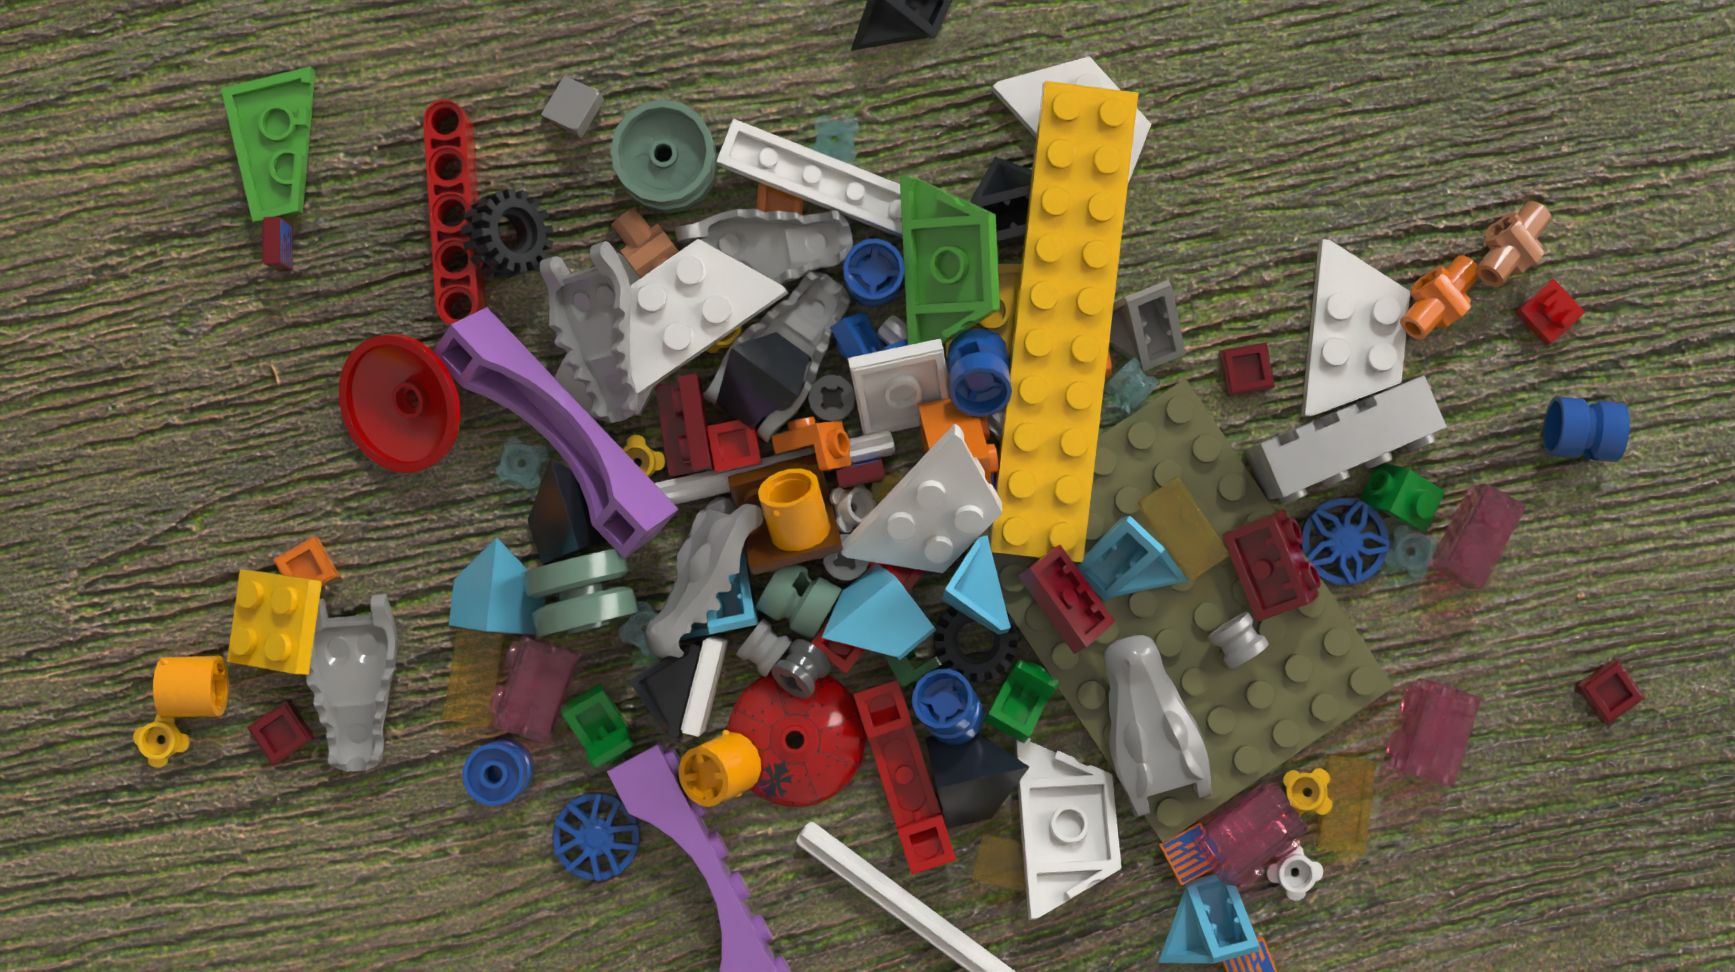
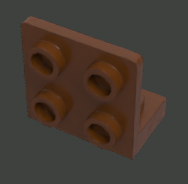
(761, 552)

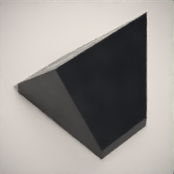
(899, 21)
(1006, 194)
(761, 378)
(561, 516)
(667, 688)
(972, 778)

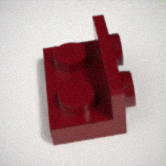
(684, 426)
(1272, 565)
(1066, 599)

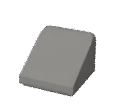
(573, 106)

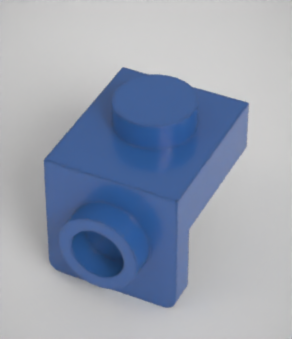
(858, 337)

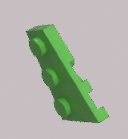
(271, 140)

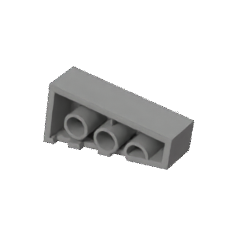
(1345, 439)

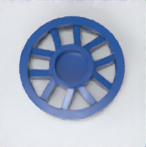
(596, 836)

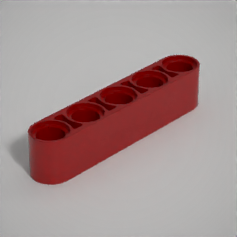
(443, 196)

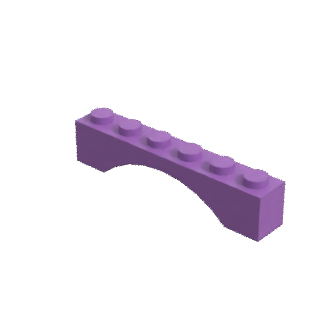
(495, 364)
(654, 793)

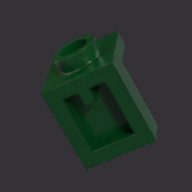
(906, 673)

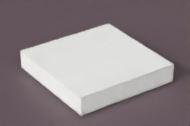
(895, 381)
(704, 685)

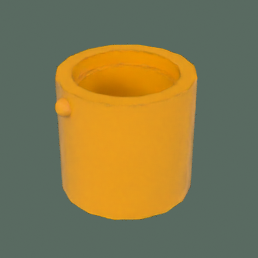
(794, 509)
(191, 686)
(719, 769)

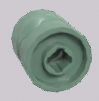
(799, 599)

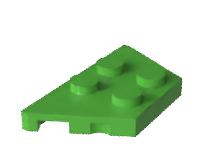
(946, 262)

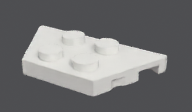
(1023, 95)
(689, 308)
(1353, 331)
(930, 512)
(1064, 826)

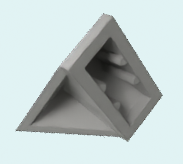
(1147, 326)

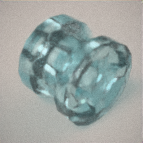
(1130, 385)

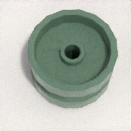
(658, 129)
(580, 593)

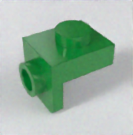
(1402, 495)
(1021, 700)
(598, 725)

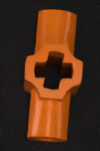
(1440, 297)

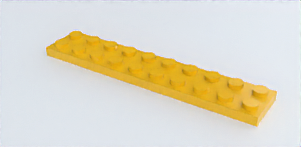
(1063, 319)

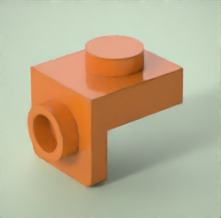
(827, 438)

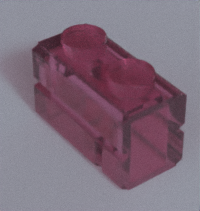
(1476, 536)
(534, 688)
(1433, 731)
(1250, 835)

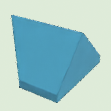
(1128, 562)
(977, 589)
(492, 594)
(736, 607)
(878, 616)
(1209, 925)

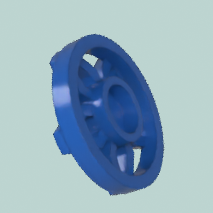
(1345, 540)

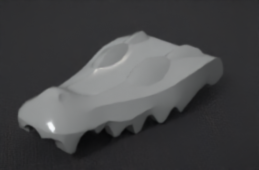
(775, 242)
(806, 323)
(593, 325)
(702, 571)
(352, 682)
(1151, 730)

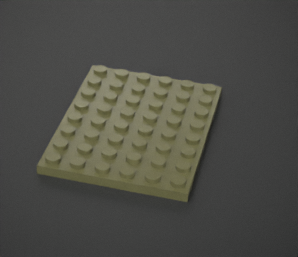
(1248, 715)

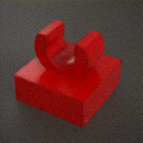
(1550, 312)
(733, 446)

